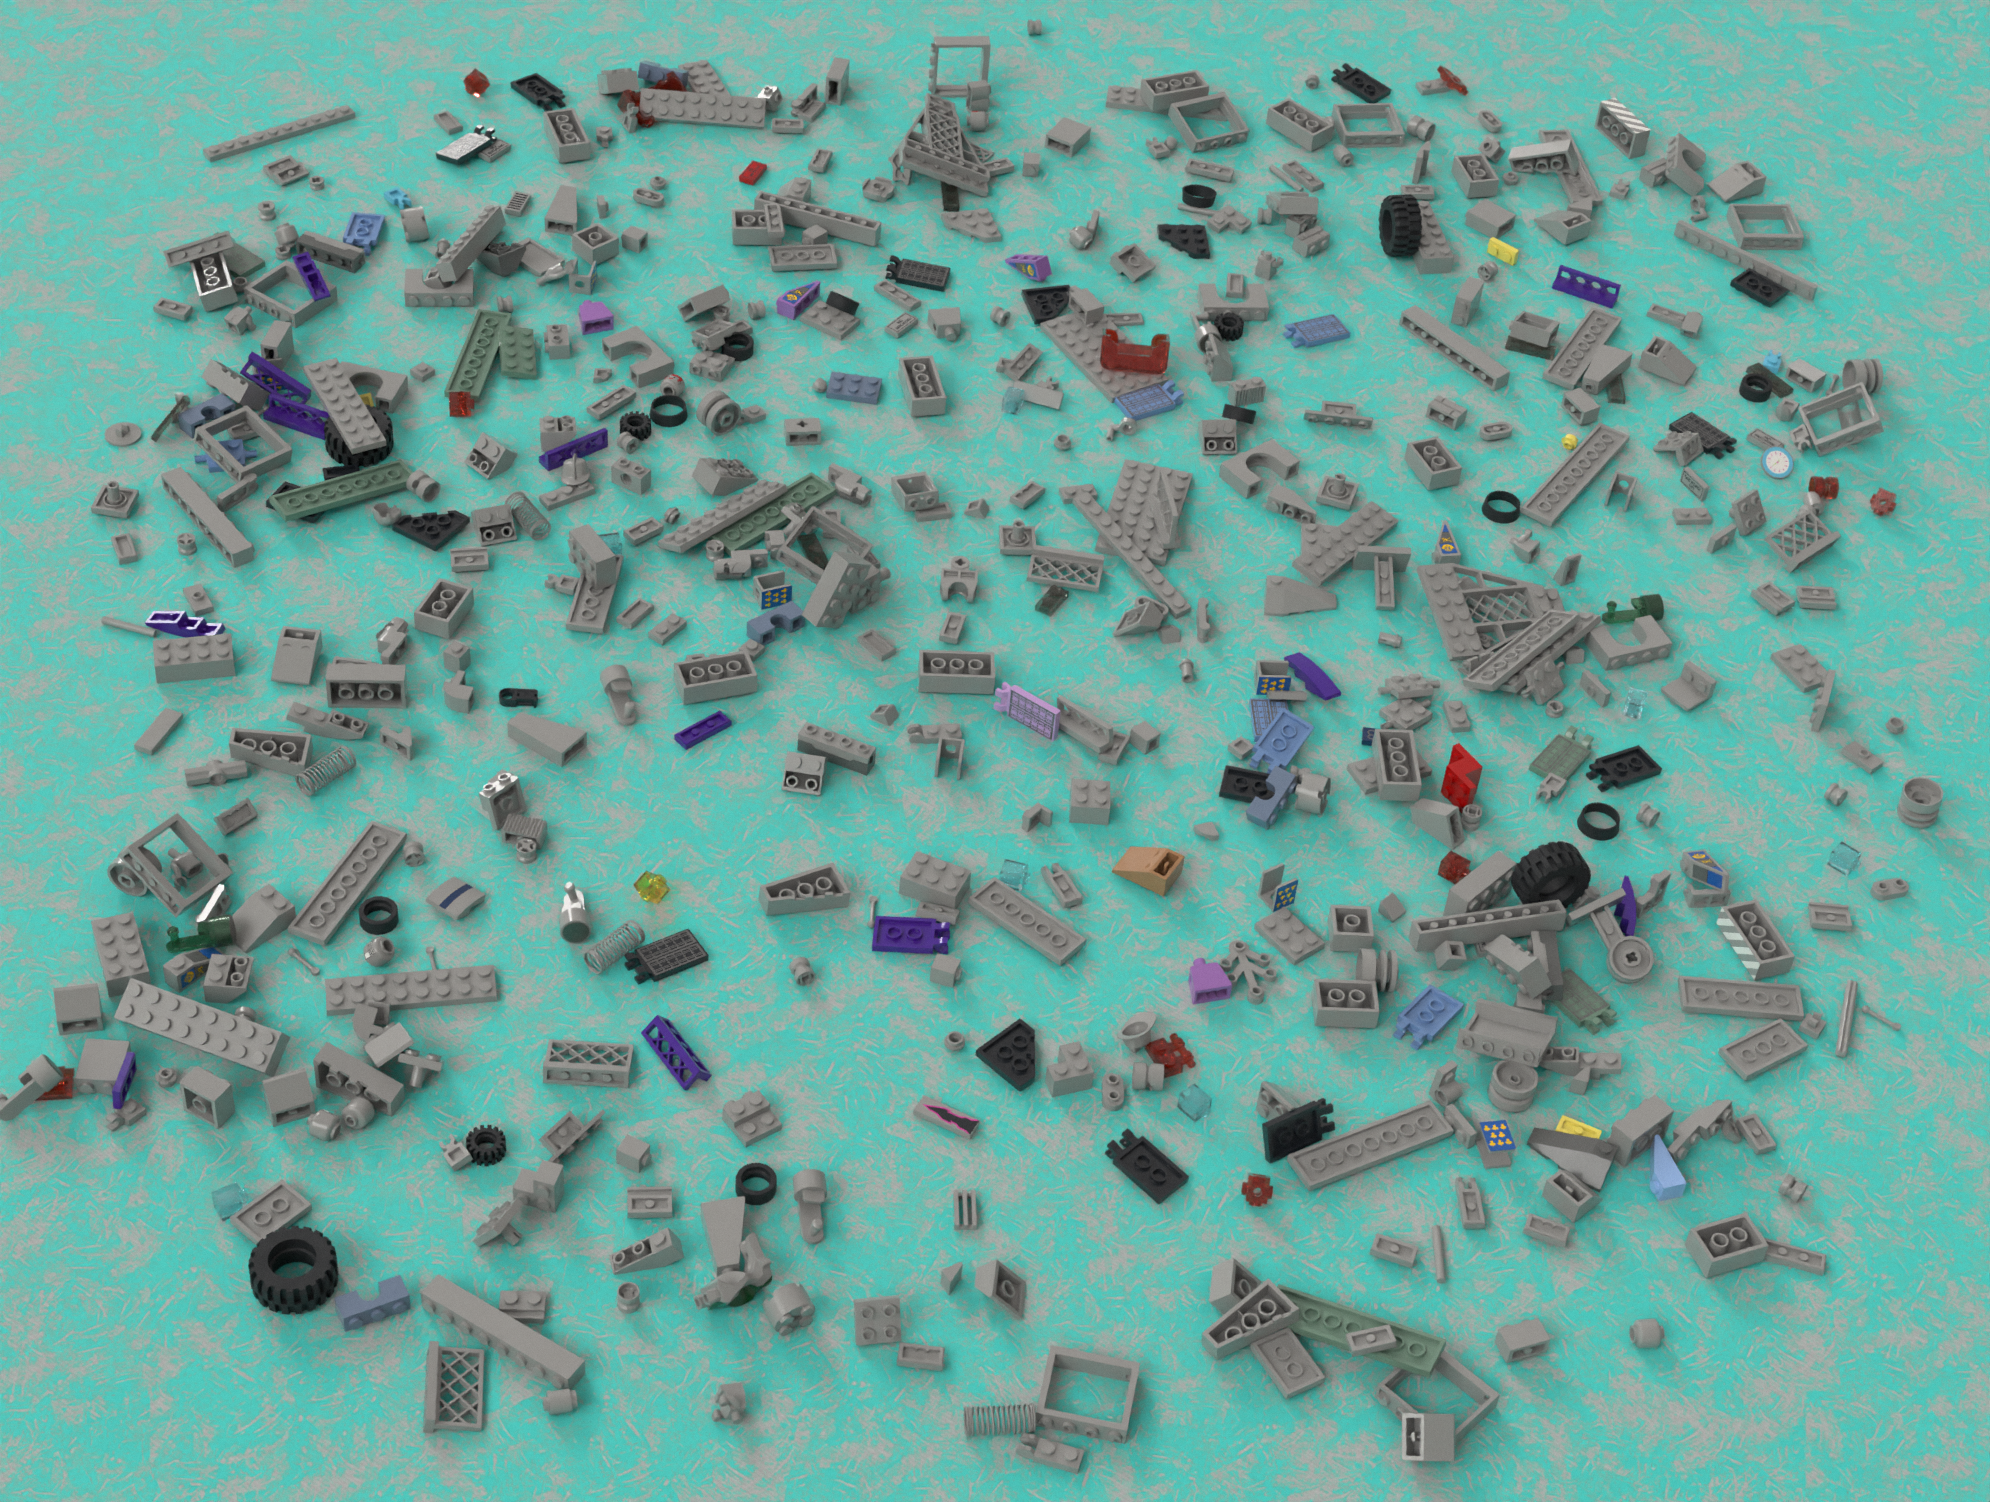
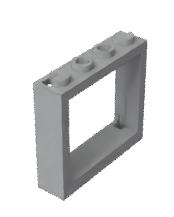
(955, 91)
(1206, 103)
(1368, 139)
(1765, 241)
(287, 270)
(1846, 436)
(226, 461)
(831, 526)
(158, 883)
(1095, 1365)
(1456, 1374)

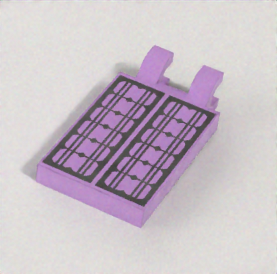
(1028, 710)

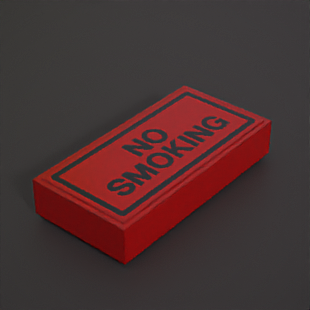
(752, 172)

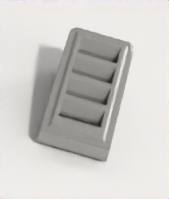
(1568, 570)

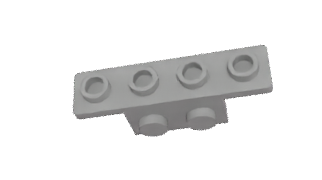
(1338, 413)
(565, 1133)

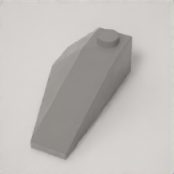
(1291, 596)

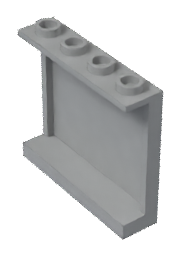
(1508, 1033)

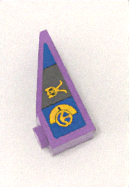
(1031, 266)
(795, 301)

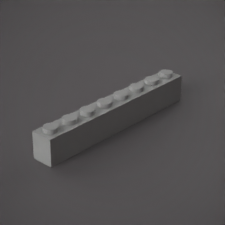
(835, 222)
(471, 243)
(1454, 348)
(208, 517)
(1487, 924)
(503, 1333)

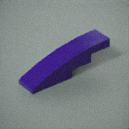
(311, 276)
(181, 625)
(1313, 676)
(1627, 909)

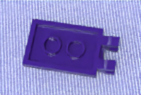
(910, 935)

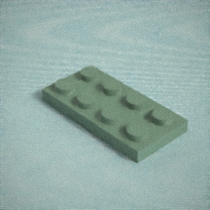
(517, 352)

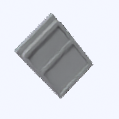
(538, 258)

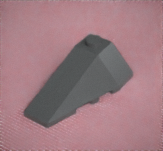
(502, 258)
(1581, 1155)

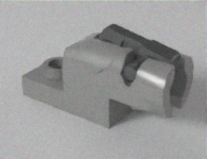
(849, 485)
(740, 564)
(392, 641)

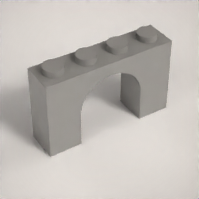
(1682, 162)
(1292, 202)
(419, 295)
(1253, 309)
(635, 341)
(391, 384)
(1268, 455)
(1615, 655)

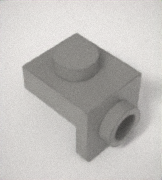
(1036, 814)
(1590, 895)

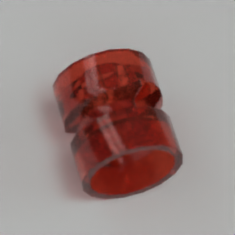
(1825, 487)

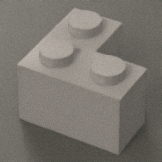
(1071, 1072)
(541, 1188)

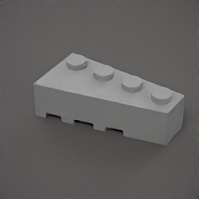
(1545, 157)
(234, 385)
(272, 749)
(805, 891)
(1517, 966)
(352, 1078)
(1250, 1320)

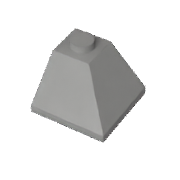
(1139, 620)
(1001, 1286)

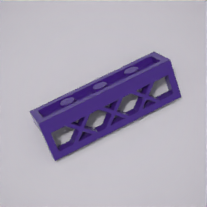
(1586, 290)
(277, 375)
(296, 420)
(581, 447)
(681, 1048)

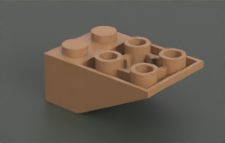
(1150, 867)

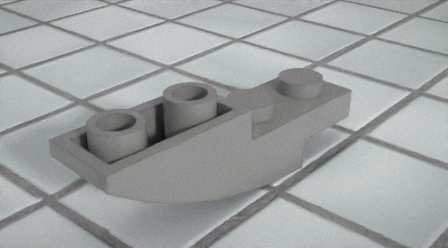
(332, 725)
(1571, 1062)
(1699, 1125)

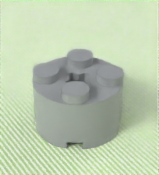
(414, 224)
(1312, 793)
(789, 1308)

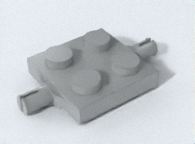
(1543, 679)
(1408, 686)
(1405, 714)

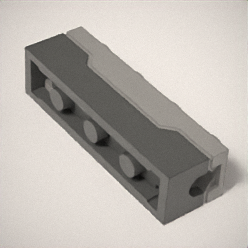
(331, 251)
(837, 747)
(1544, 946)

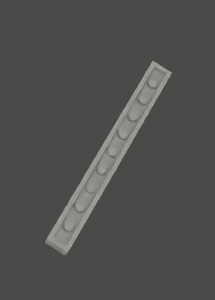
(278, 133)
(1745, 259)
(1132, 555)

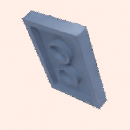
(854, 388)

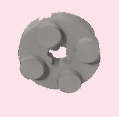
(871, 190)

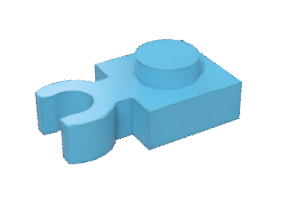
(397, 196)
(1772, 362)

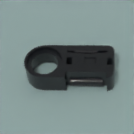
(521, 697)

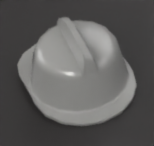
(575, 471)
(1137, 1031)

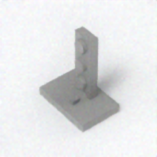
(1383, 563)
(1601, 917)

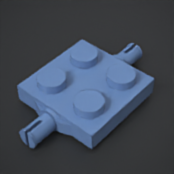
(235, 448)

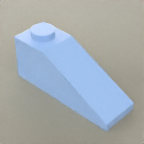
(1665, 1176)

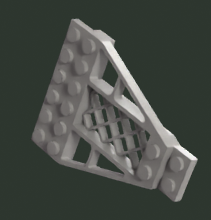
(942, 150)
(1455, 617)

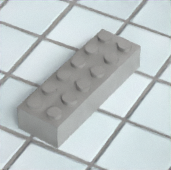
(1434, 252)

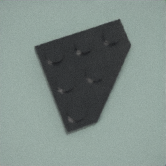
(1187, 238)
(1046, 302)
(431, 529)
(1012, 1054)

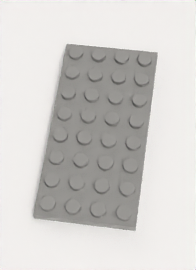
(1083, 347)
(1132, 508)

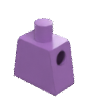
(595, 317)
(1208, 982)

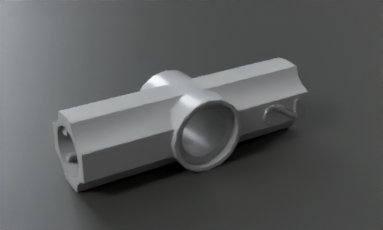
(215, 772)

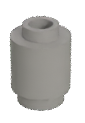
(1343, 155)
(1813, 499)
(560, 1401)

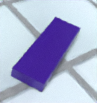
(702, 730)
(124, 1080)

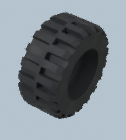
(1400, 225)
(340, 452)
(1551, 874)
(299, 1292)

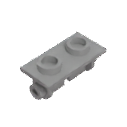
(1471, 664)

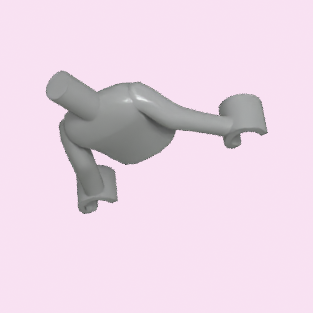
(556, 272)
(188, 865)

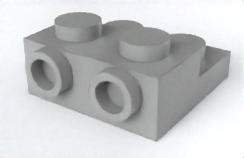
(1132, 262)
(712, 334)
(711, 365)
(502, 799)
(751, 1118)

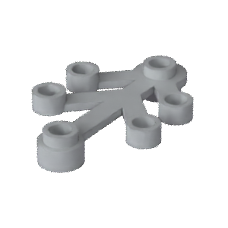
(1240, 951)

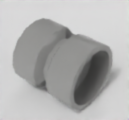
(1420, 128)
(423, 486)
(1147, 1076)

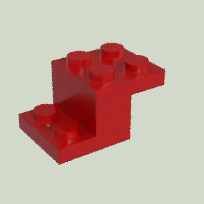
(1461, 777)

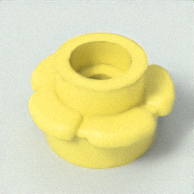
(1569, 441)

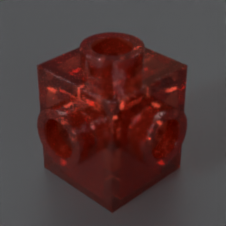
(476, 83)
(460, 404)
(1883, 496)
(1454, 867)
(1257, 1181)

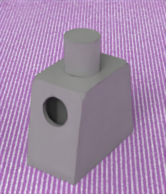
(945, 322)

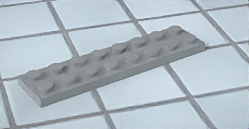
(1130, 99)
(703, 108)
(1575, 186)
(1581, 348)
(344, 406)
(722, 516)
(1340, 545)
(1561, 645)
(1521, 650)
(347, 883)
(412, 989)
(1369, 1145)

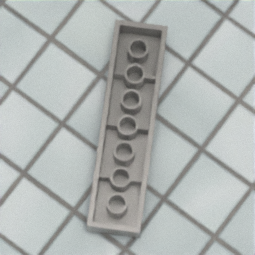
(202, 1027)

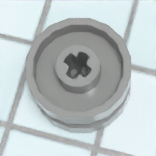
(718, 413)
(125, 878)
(1632, 948)
(1512, 1086)

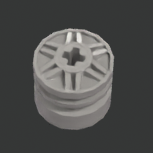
(1866, 371)
(1920, 802)
(1381, 969)

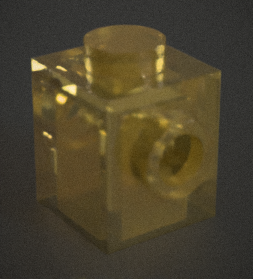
(652, 887)

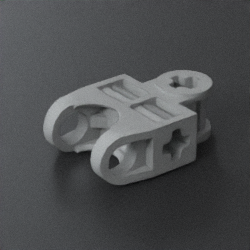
(958, 580)

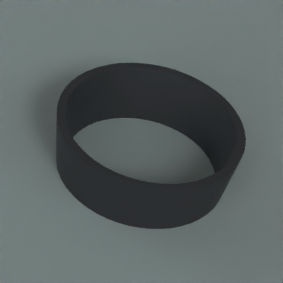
(1190, 191)
(665, 420)
(1497, 516)
(1594, 832)

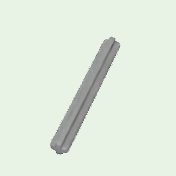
(1846, 1018)

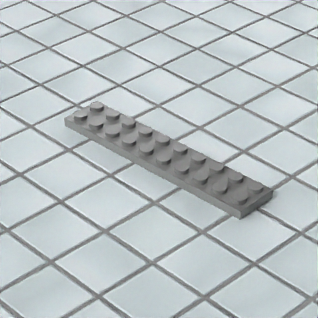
(1574, 474)

